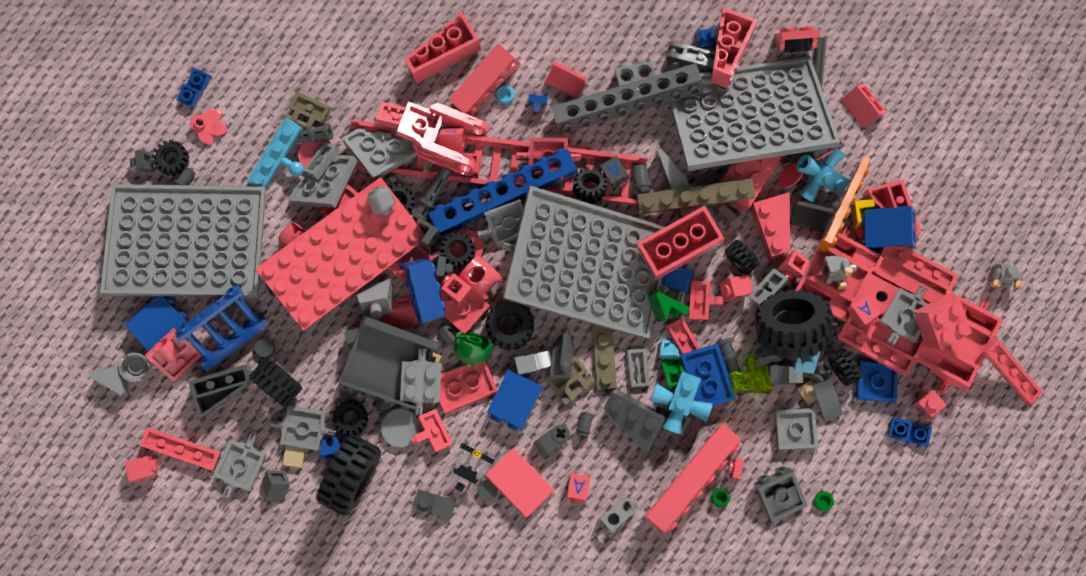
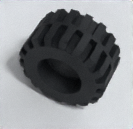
(509, 341)
(275, 382)

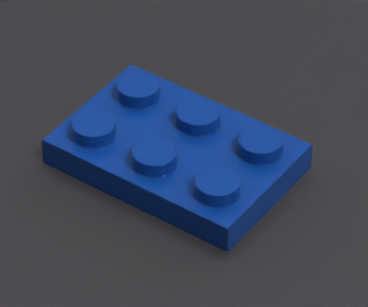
(710, 367)

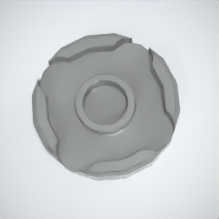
(399, 428)

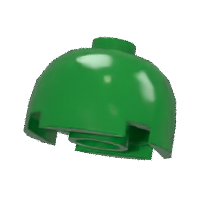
(472, 348)

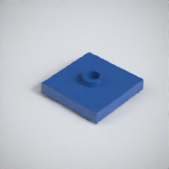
(877, 383)

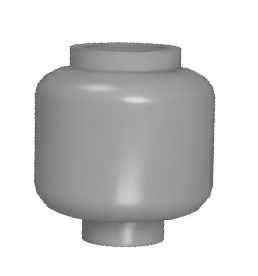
(381, 200)

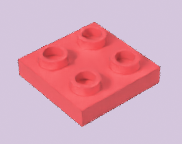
(172, 356)

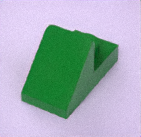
(664, 305)
(672, 371)

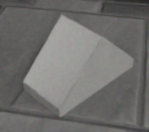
(112, 379)

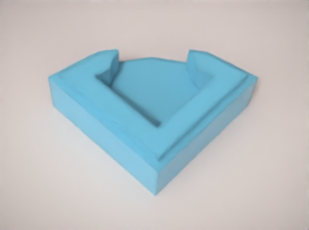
(668, 350)

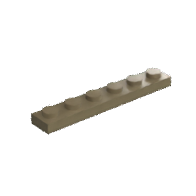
(696, 196)

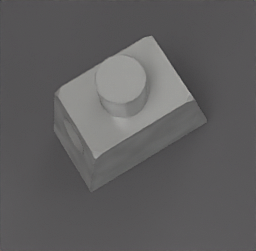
(376, 299)

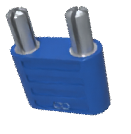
(679, 281)

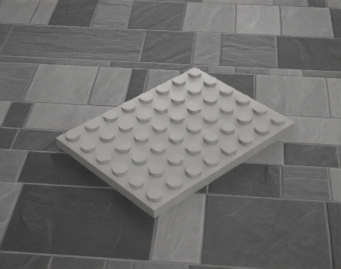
(761, 115)
(183, 240)
(582, 263)

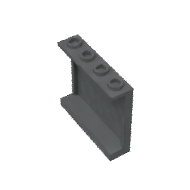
(377, 360)

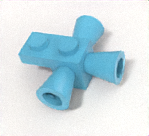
(822, 174)
(681, 402)

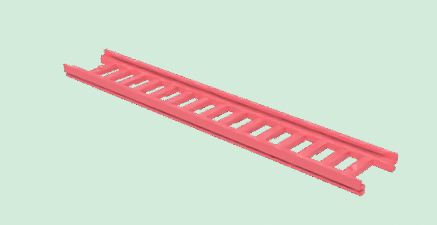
(516, 146)

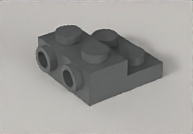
(780, 493)

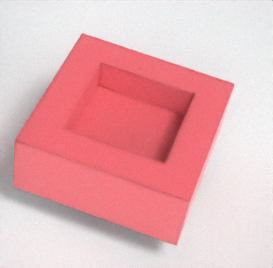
(735, 468)

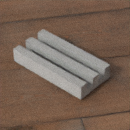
(321, 160)
(630, 370)

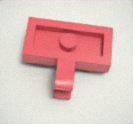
(701, 300)
(433, 432)

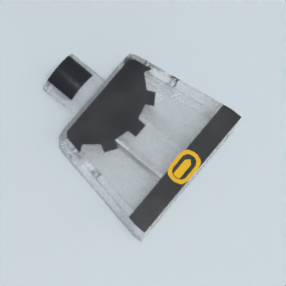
(470, 467)

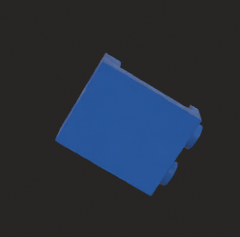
(889, 227)
(156, 321)
(514, 400)

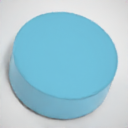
(505, 94)

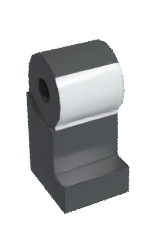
(785, 375)

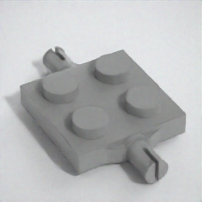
(503, 222)
(900, 315)
(420, 381)
(303, 428)
(240, 465)

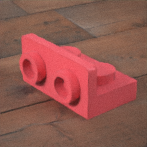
(390, 115)

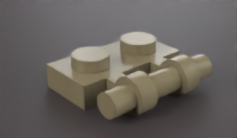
(309, 108)
(560, 385)

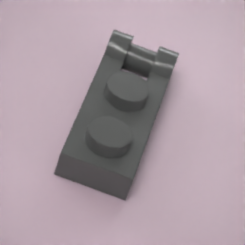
(690, 55)

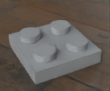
(796, 429)

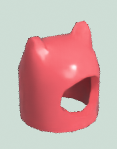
(480, 276)

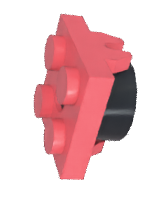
(797, 41)

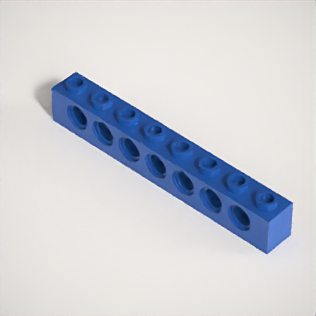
(440, 213)

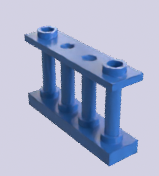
(228, 345)

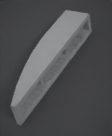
(675, 180)

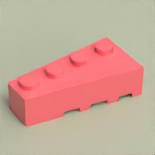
(732, 42)
(443, 49)
(484, 80)

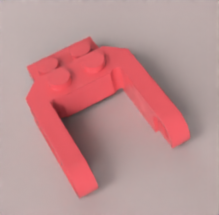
(422, 126)

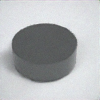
(264, 347)
(487, 490)

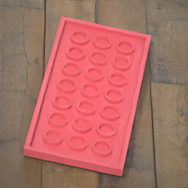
(339, 256)

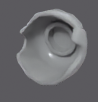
(132, 363)

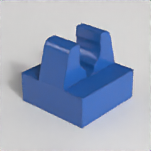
(705, 38)
(537, 101)
(328, 452)

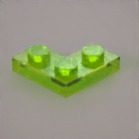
(753, 381)

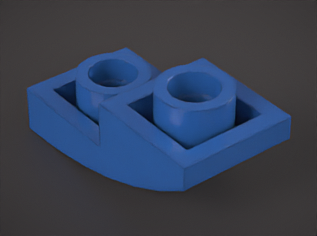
(194, 88)
(910, 432)

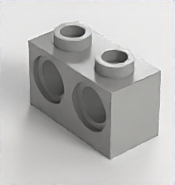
(633, 72)
(773, 283)

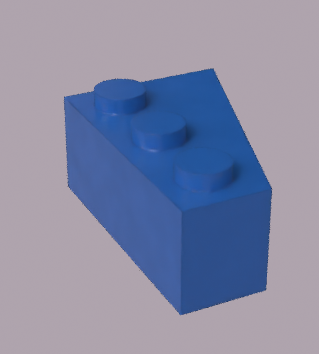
(423, 289)

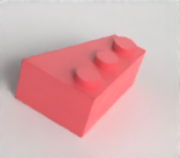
(890, 196)
(773, 225)

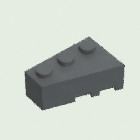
(218, 388)
(636, 419)

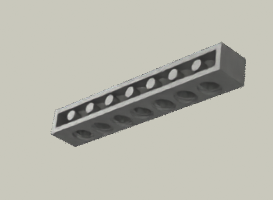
(628, 99)

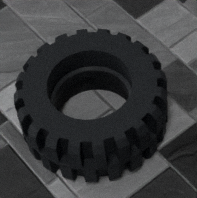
(811, 326)
(348, 475)

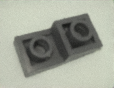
(827, 399)

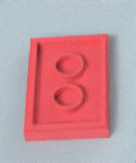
(465, 386)
(519, 483)

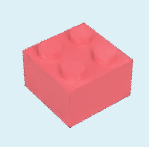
(942, 322)

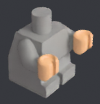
(837, 269)
(1007, 275)

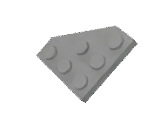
(379, 151)
(328, 188)

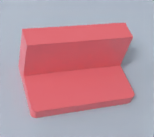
(565, 80)
(863, 105)
(401, 315)

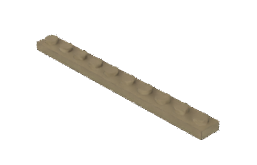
(604, 351)

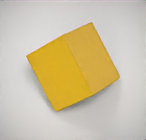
(858, 210)

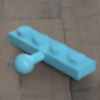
(276, 155)

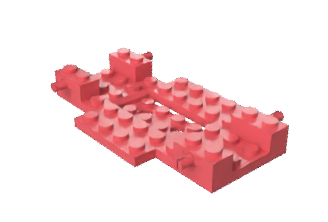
(906, 270)

